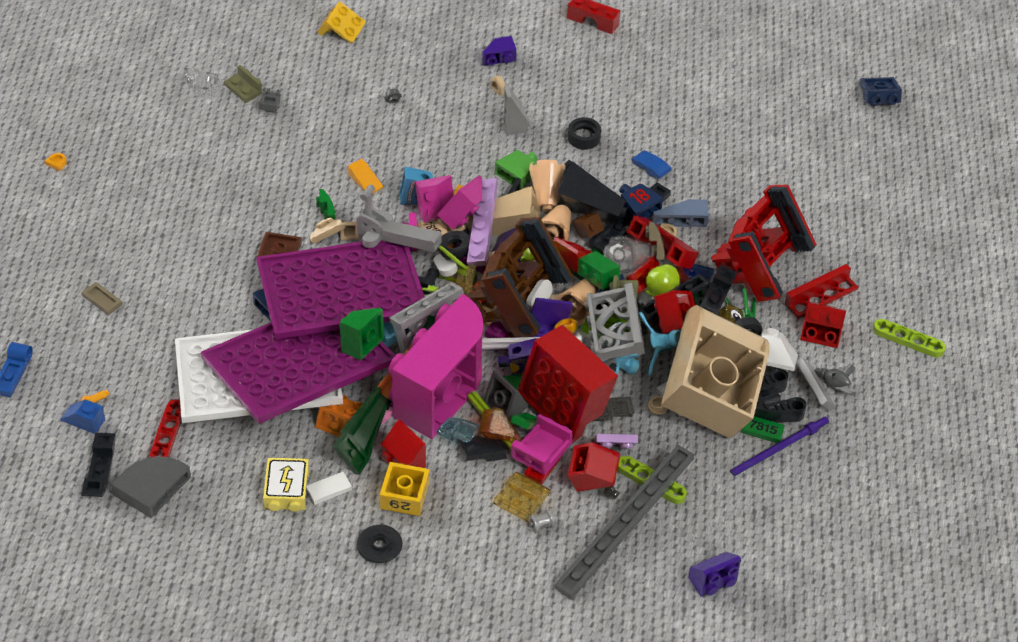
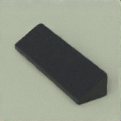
(694, 284)

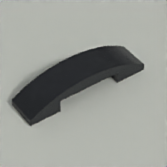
(718, 289)
(100, 465)

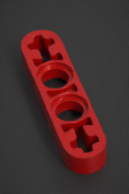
(165, 432)

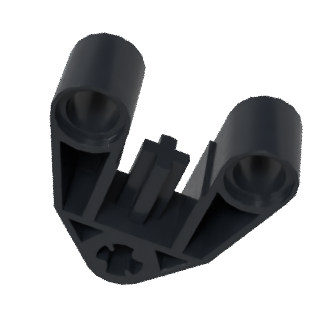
(771, 406)

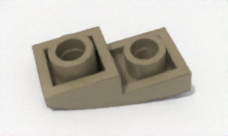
(654, 235)

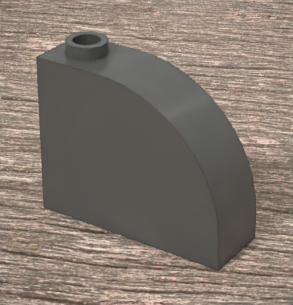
(151, 483)

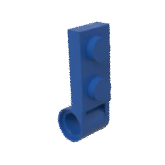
(12, 371)

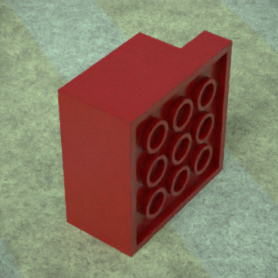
(566, 381)

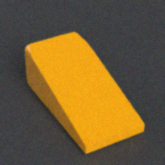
(363, 175)

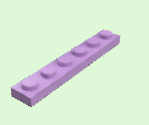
(482, 224)

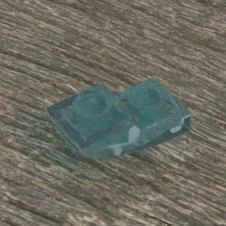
(458, 428)

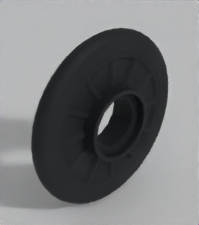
(376, 554)

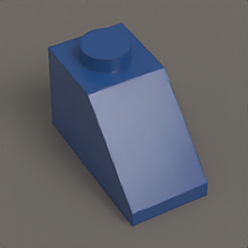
(85, 415)

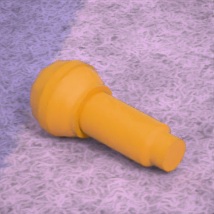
(96, 397)

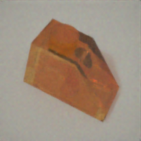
(497, 425)

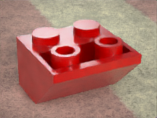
(823, 324)
(593, 467)

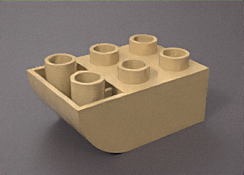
(716, 372)

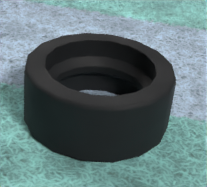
(584, 142)

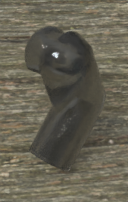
(609, 492)

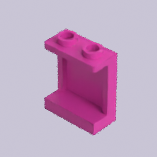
(542, 445)

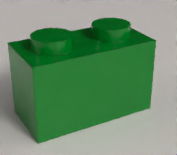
(598, 269)

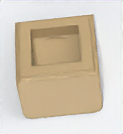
(349, 232)

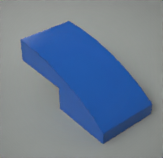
(653, 164)

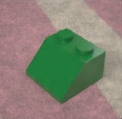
(361, 332)

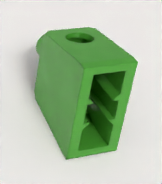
(515, 166)

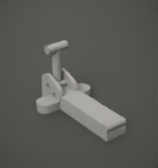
(380, 226)

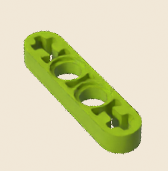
(910, 335)
(639, 467)

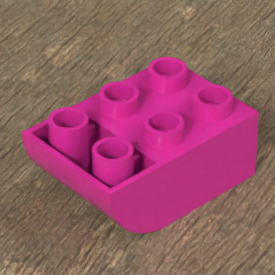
(439, 368)

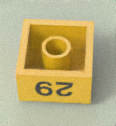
(404, 489)

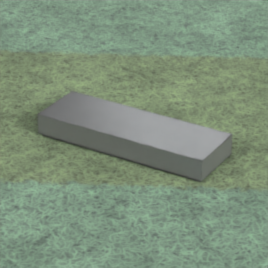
(815, 384)

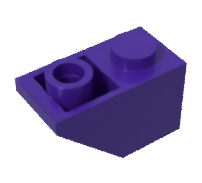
(499, 51)

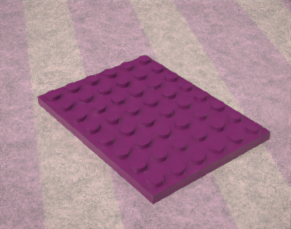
(322, 285)
(287, 372)

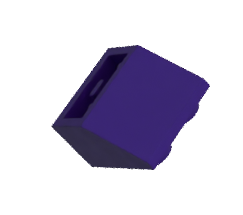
(715, 573)

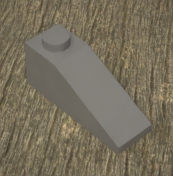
(514, 117)

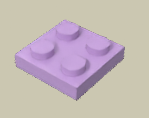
(623, 440)

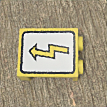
(286, 484)

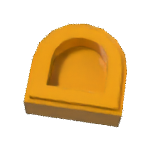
(56, 161)
(569, 323)

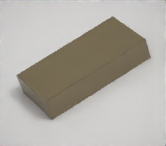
(102, 298)

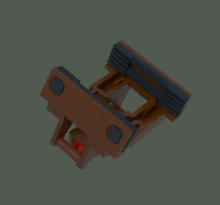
(508, 292)

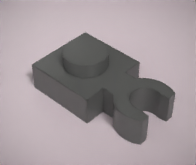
(270, 101)

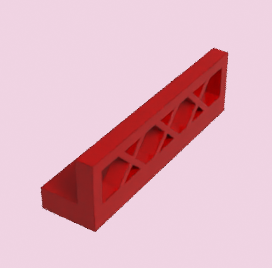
(820, 285)

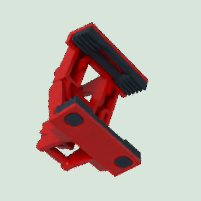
(753, 256)

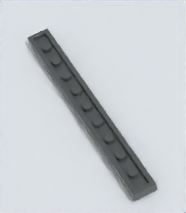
(624, 522)

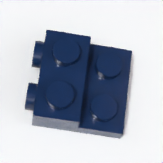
(881, 90)

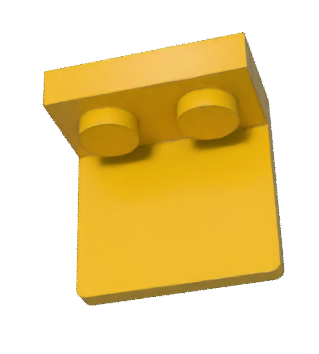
(343, 22)

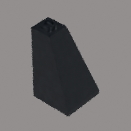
(586, 194)

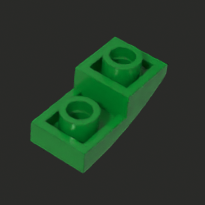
(325, 204)

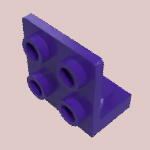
(549, 313)

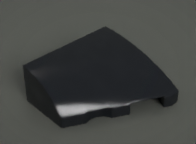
(484, 447)

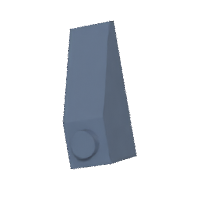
(684, 214)

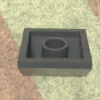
(504, 396)

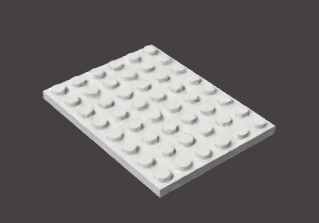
(204, 394)

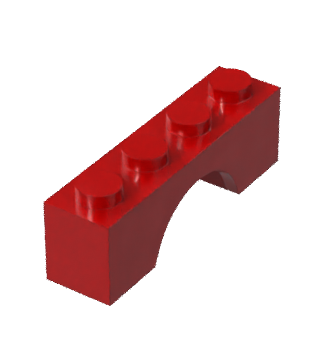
(675, 249)

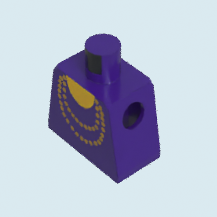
(517, 357)

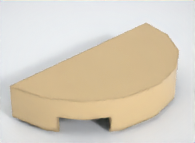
(325, 229)

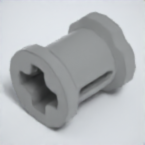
(542, 521)

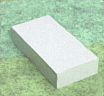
(328, 488)

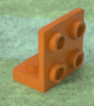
(335, 417)

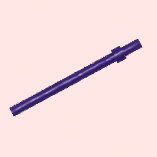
(809, 429)

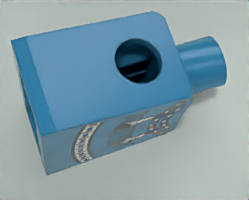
(408, 188)

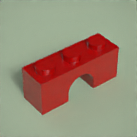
(605, 16)

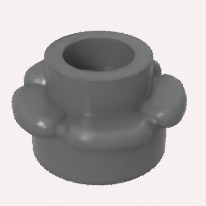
(392, 96)

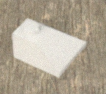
(780, 350)

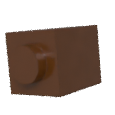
(588, 225)

